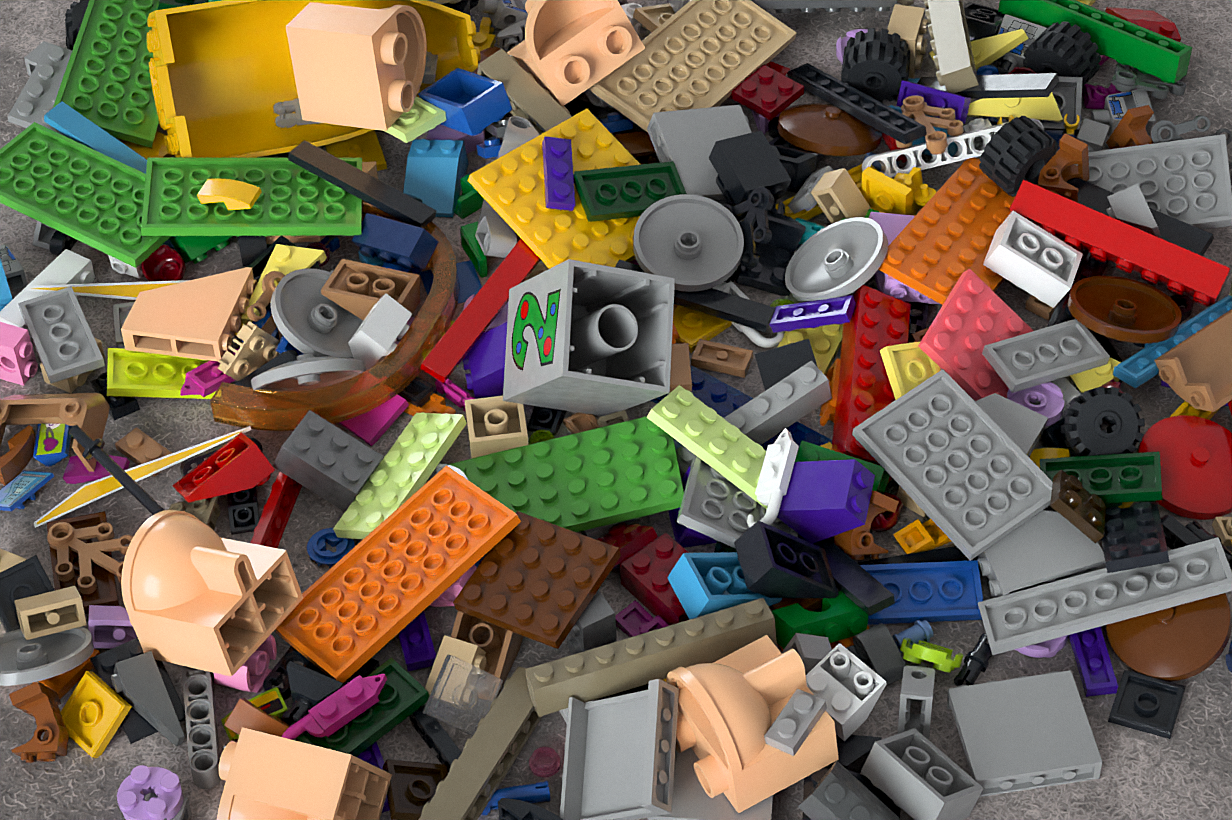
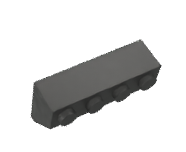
(843, 798)

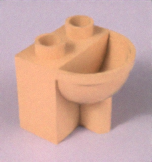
(575, 44)
(357, 63)
(203, 595)
(728, 712)
(297, 781)

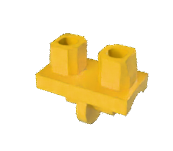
(920, 192)

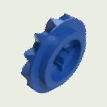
(317, 547)

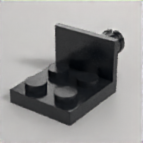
(796, 161)
(775, 255)
(312, 686)

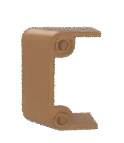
(80, 409)

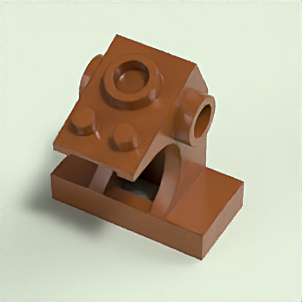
(1132, 129)
(1062, 168)
(851, 542)
(43, 705)

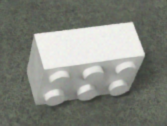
(1033, 259)

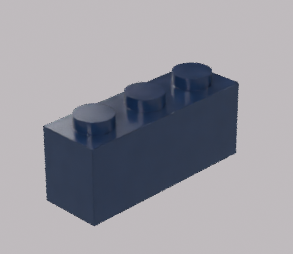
(395, 242)

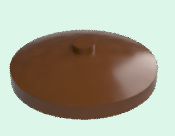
(827, 130)
(1124, 309)
(1174, 640)

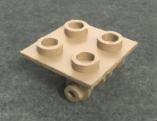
(254, 352)

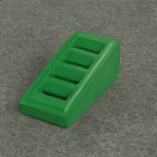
(472, 248)

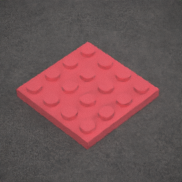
(962, 328)

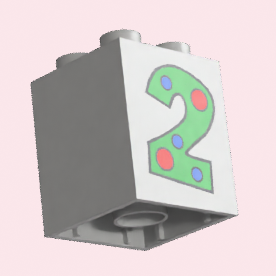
(589, 338)

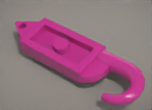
(205, 379)
(339, 707)

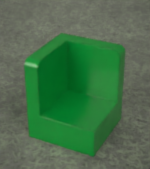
(469, 201)

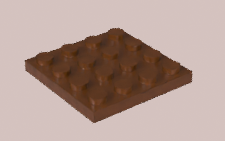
(537, 580)

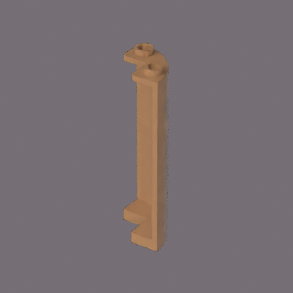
(1202, 366)

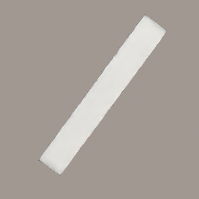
(914, 153)

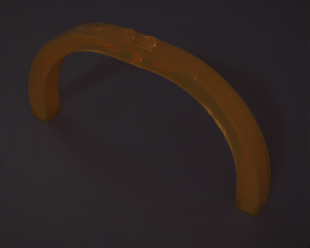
(355, 396)

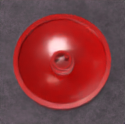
(1193, 465)

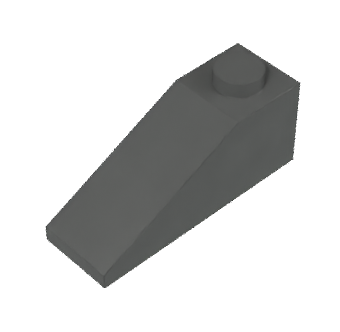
(146, 693)

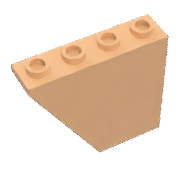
(190, 316)

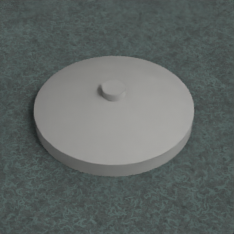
(688, 241)
(836, 260)
(311, 319)
(308, 373)
(42, 657)

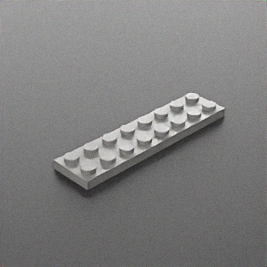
(1104, 597)

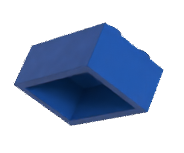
(468, 100)

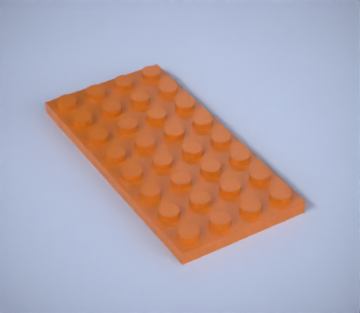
(950, 235)
(395, 573)

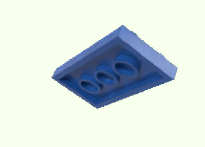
(929, 591)

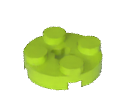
(931, 652)

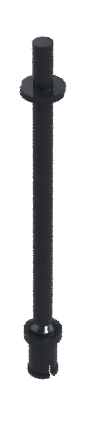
(95, 450)

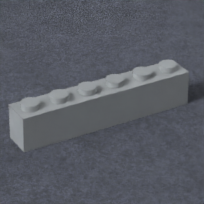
(775, 408)

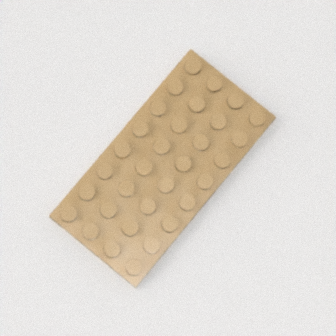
(695, 59)

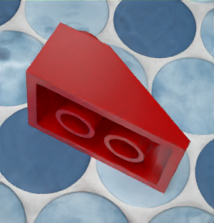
(1147, 19)
(230, 469)

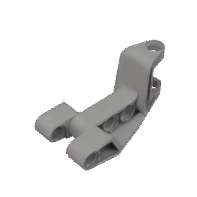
(492, 232)

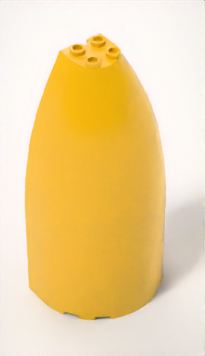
(230, 62)

